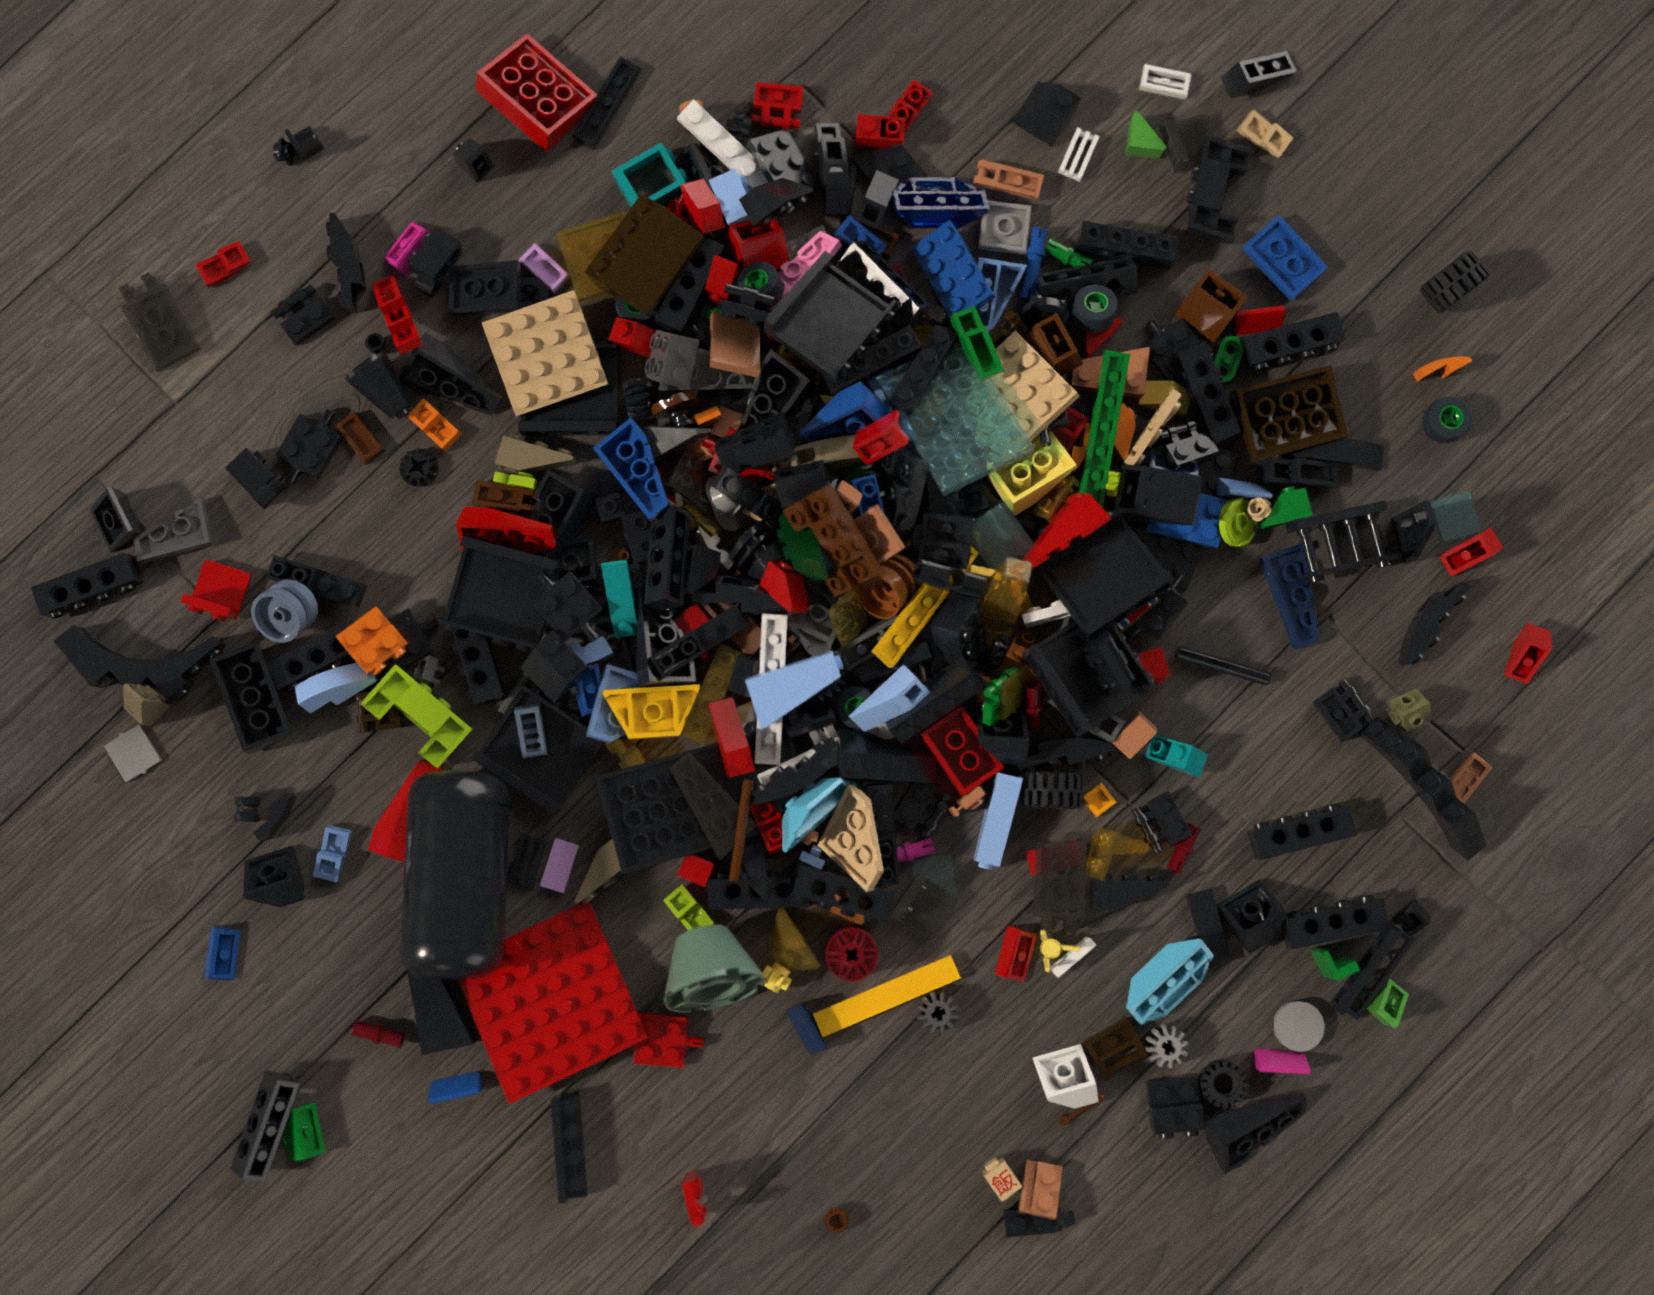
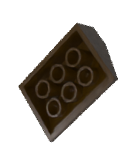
(644, 255)
(1289, 413)

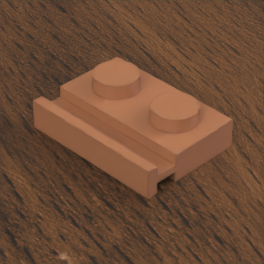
(969, 800)
(1040, 1189)

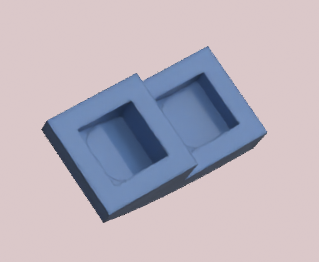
(333, 853)

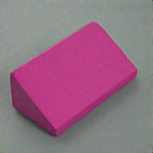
(407, 243)
(1281, 1061)

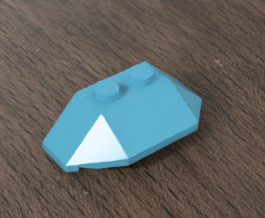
(811, 809)
(1167, 979)

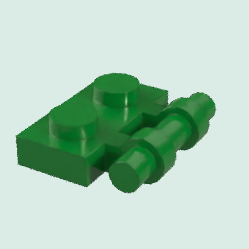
(993, 693)

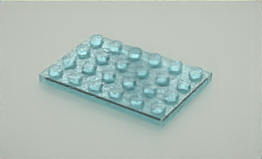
(960, 423)

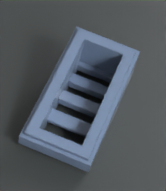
(527, 709)

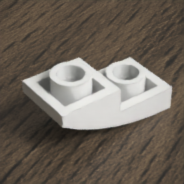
(711, 543)

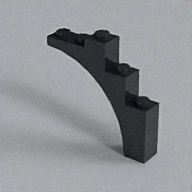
(169, 674)
(1433, 788)

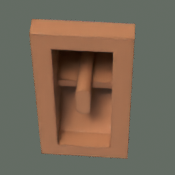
(1135, 735)

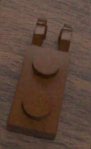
(502, 497)

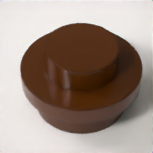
(836, 1220)

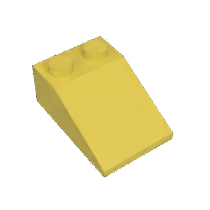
(1032, 476)

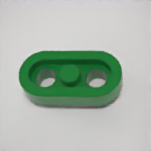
(1227, 361)

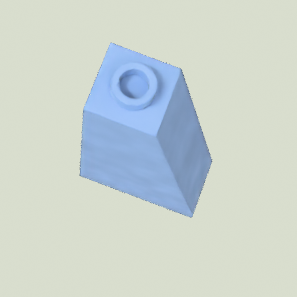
(788, 686)
(997, 820)

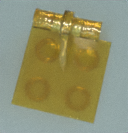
(1106, 844)

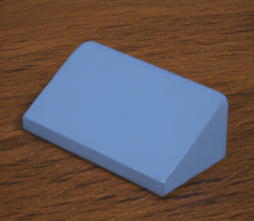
(1241, 489)

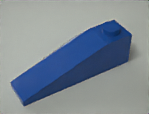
(633, 464)

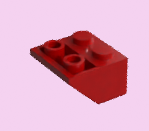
(757, 244)

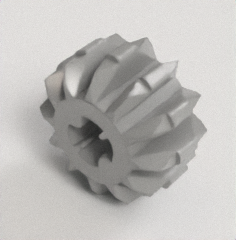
(1174, 1039)

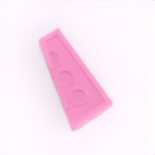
(793, 271)

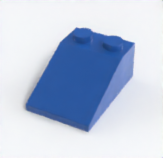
(845, 414)

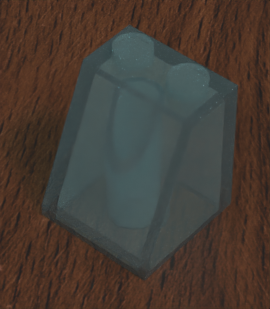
(999, 535)

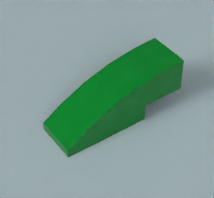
(976, 343)

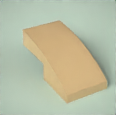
(1264, 135)

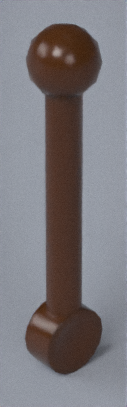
(1065, 1119)

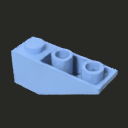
(890, 700)

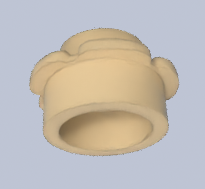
(1253, 507)

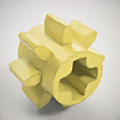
(776, 977)

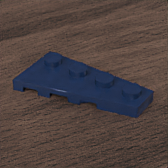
(1291, 594)

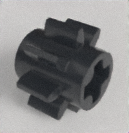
(739, 125)

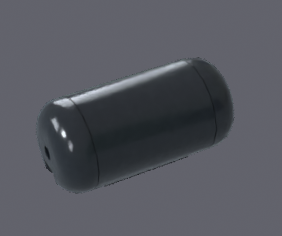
(455, 875)

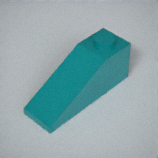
(620, 598)

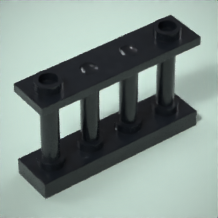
(1326, 524)

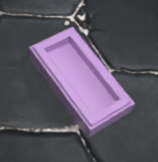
(544, 268)
(559, 865)

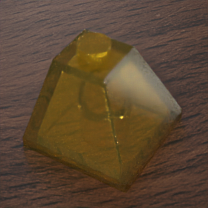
(790, 944)

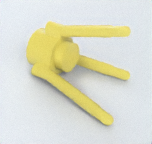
(1052, 949)

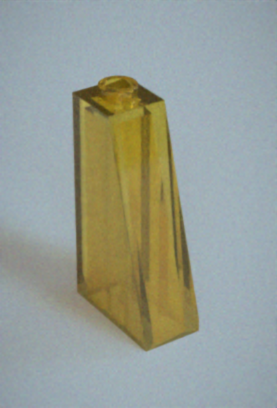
(1005, 595)

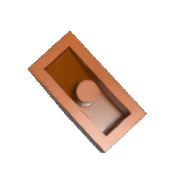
(1124, 433)

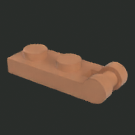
(1008, 180)

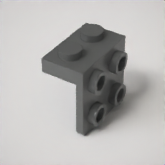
(671, 359)

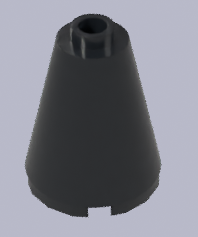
(380, 385)

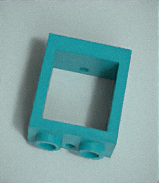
(662, 196)

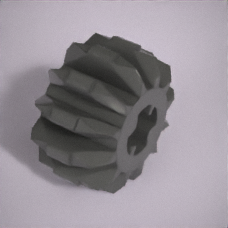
(945, 1016)

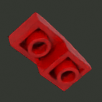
(911, 103)
(770, 825)

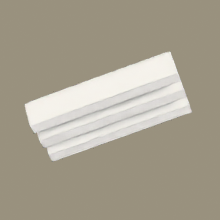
(1158, 89)
(1086, 136)
(1071, 957)

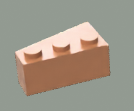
(1086, 376)

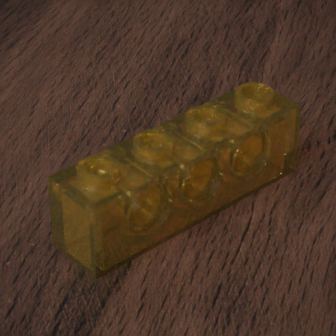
(714, 688)

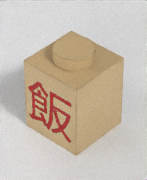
(1001, 1178)

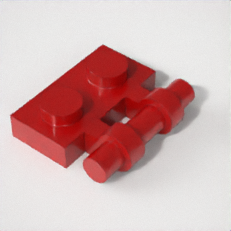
(777, 98)
(693, 1193)

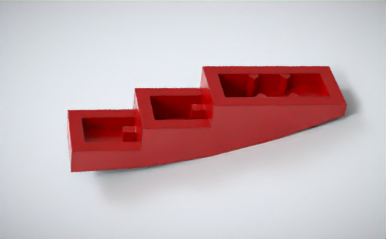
(397, 314)

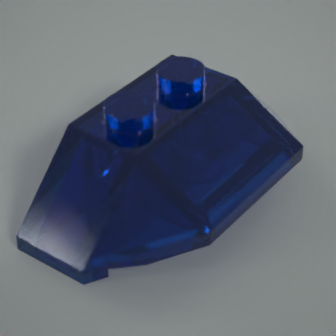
(935, 200)

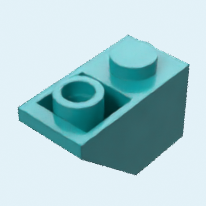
(1176, 755)

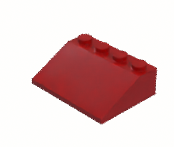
(534, 91)

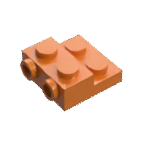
(372, 641)

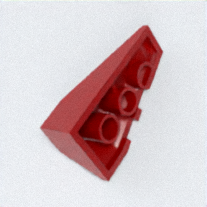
(1074, 519)
(505, 530)
(390, 830)

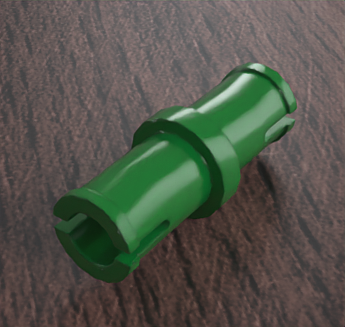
(1067, 254)

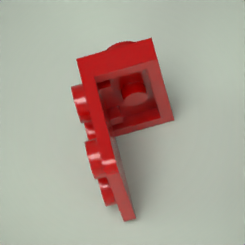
(218, 591)

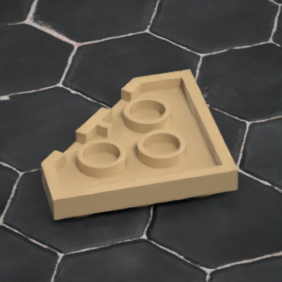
(1152, 430)
(853, 839)

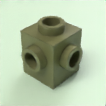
(1410, 710)

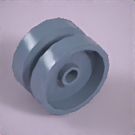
(284, 610)

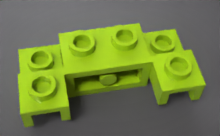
(422, 709)

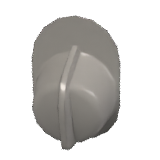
(726, 510)

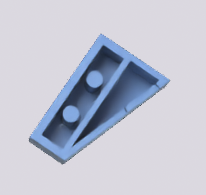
(1003, 280)

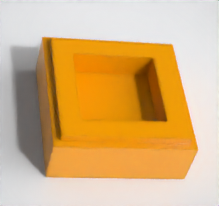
(1098, 799)

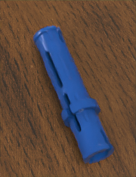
(1035, 254)

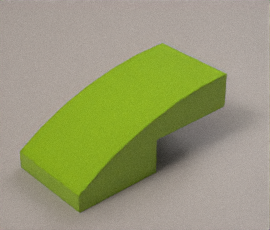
(687, 909)

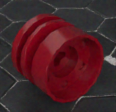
(850, 938)

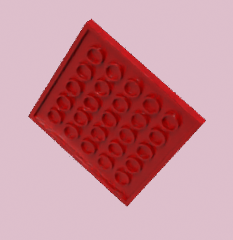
(553, 1004)

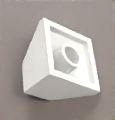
(1067, 1077)

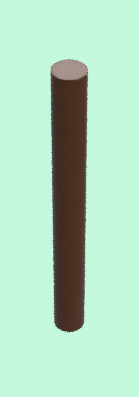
(741, 830)

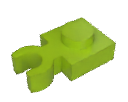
(522, 479)
(1112, 485)

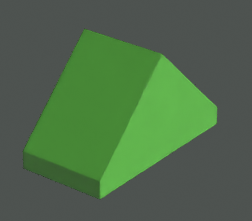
(1143, 140)
(1389, 1004)

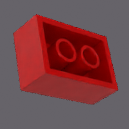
(957, 751)

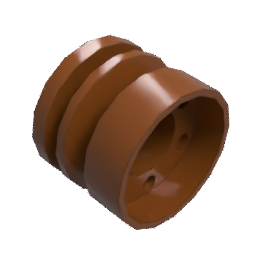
(889, 590)

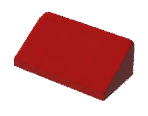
(1257, 320)
(1015, 954)

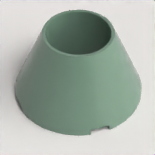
(709, 970)

